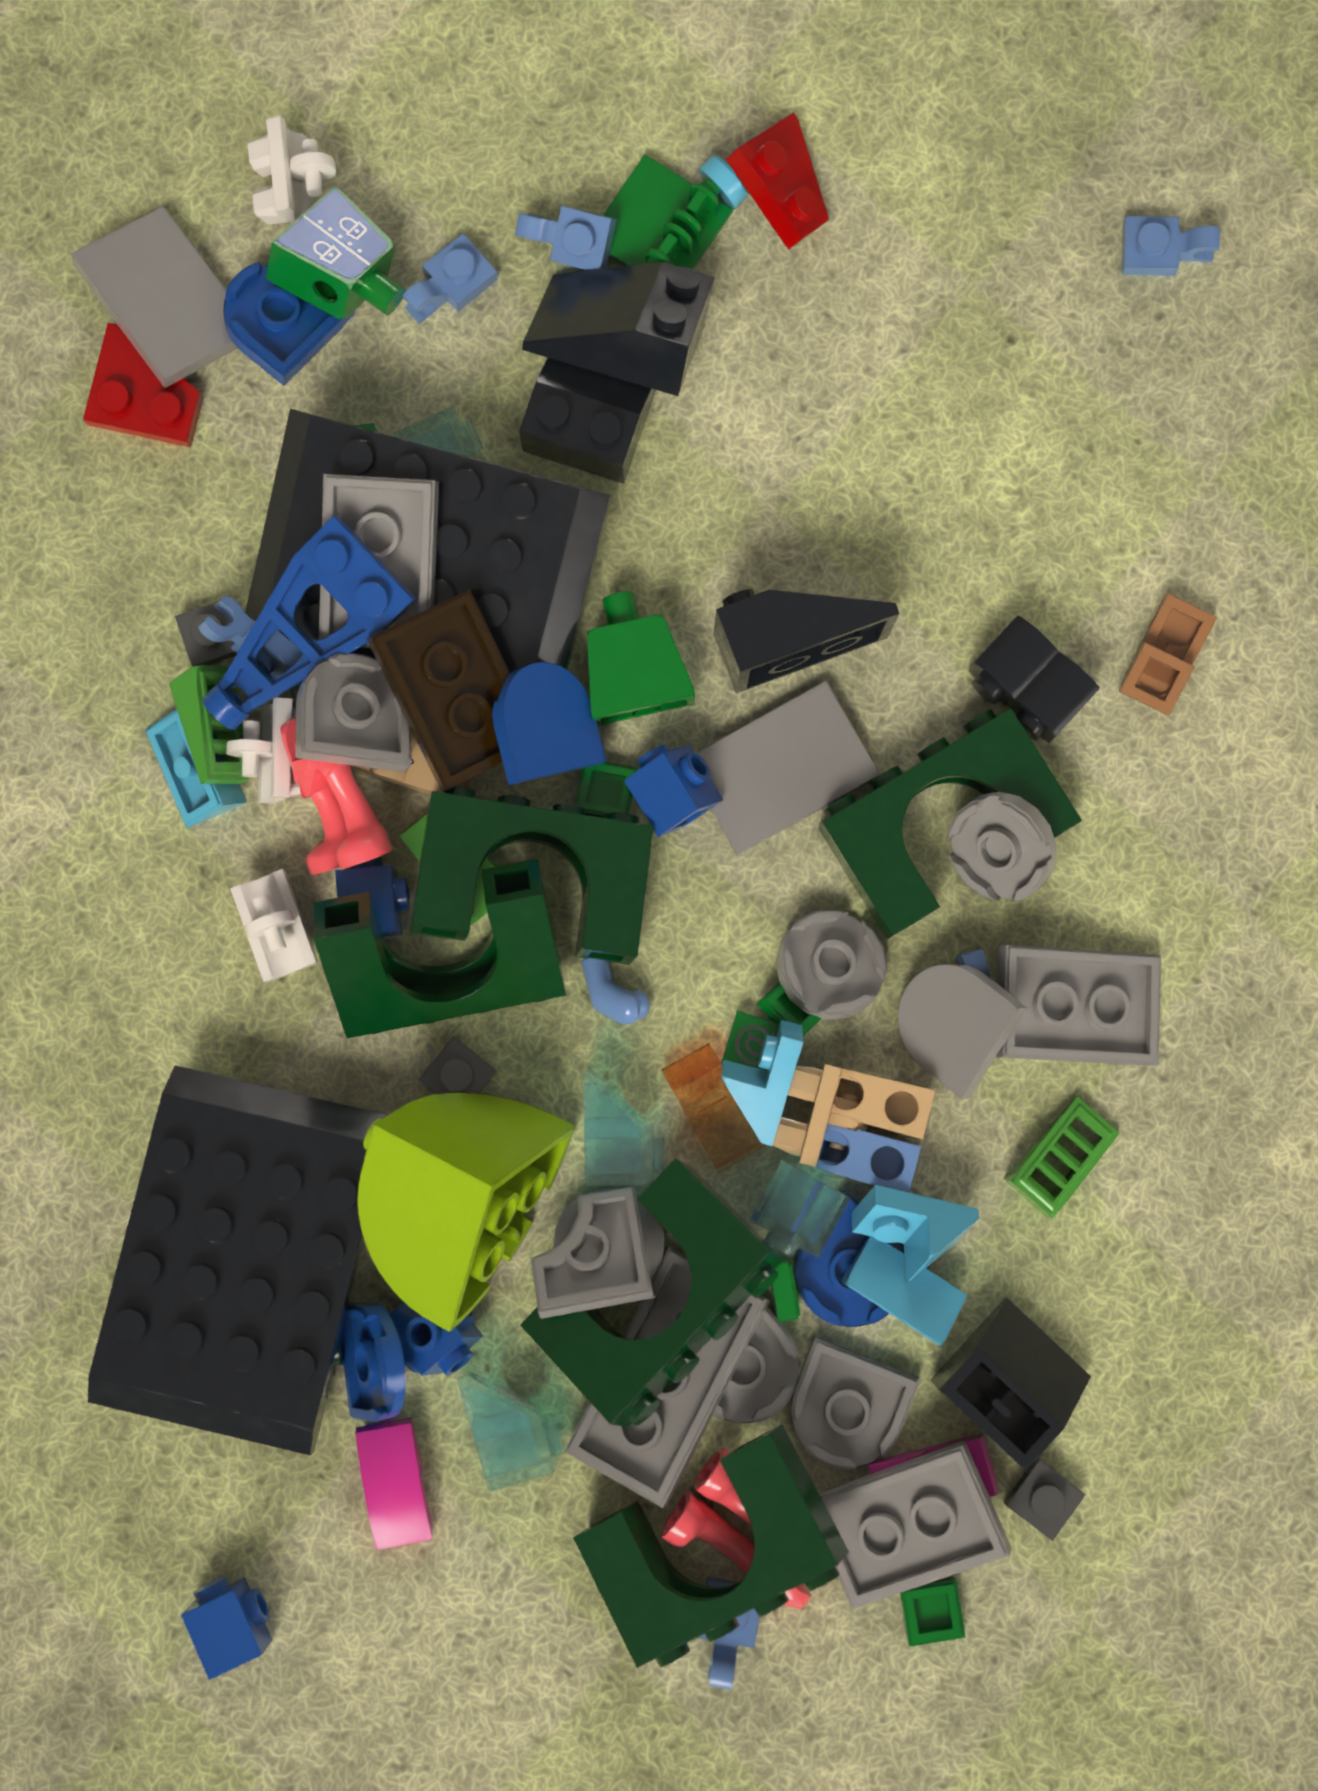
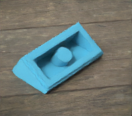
(194, 800)
(923, 1303)

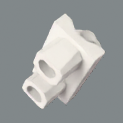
(295, 171)
(265, 753)
(274, 926)

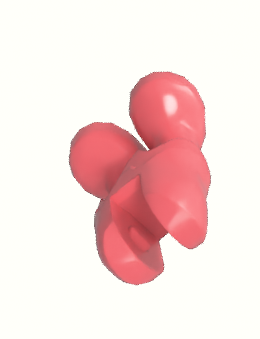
(347, 818)
(697, 1520)

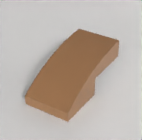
(1167, 654)

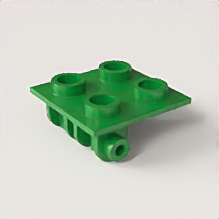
(664, 217)

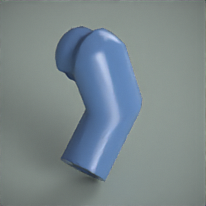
(611, 998)

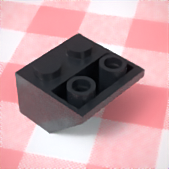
(1013, 1383)

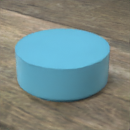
(731, 188)

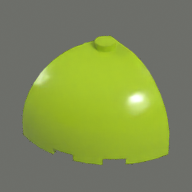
(451, 1194)

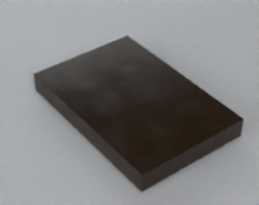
(446, 684)

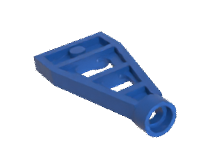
(354, 579)

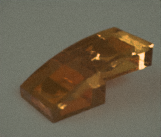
(711, 1108)

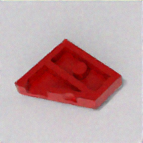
(782, 180)
(132, 399)

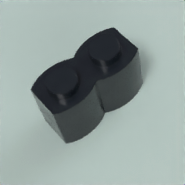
(1032, 680)

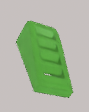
(200, 724)
(1020, 1176)

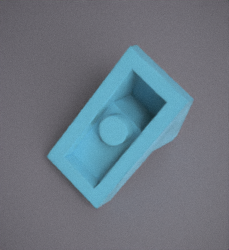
(761, 1092)
(919, 1222)

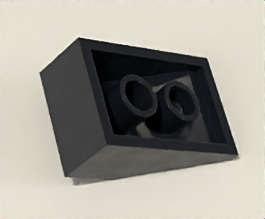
(624, 322)
(585, 419)
(790, 631)

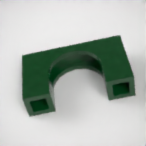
(869, 831)
(605, 852)
(386, 992)
(726, 1268)
(664, 1610)

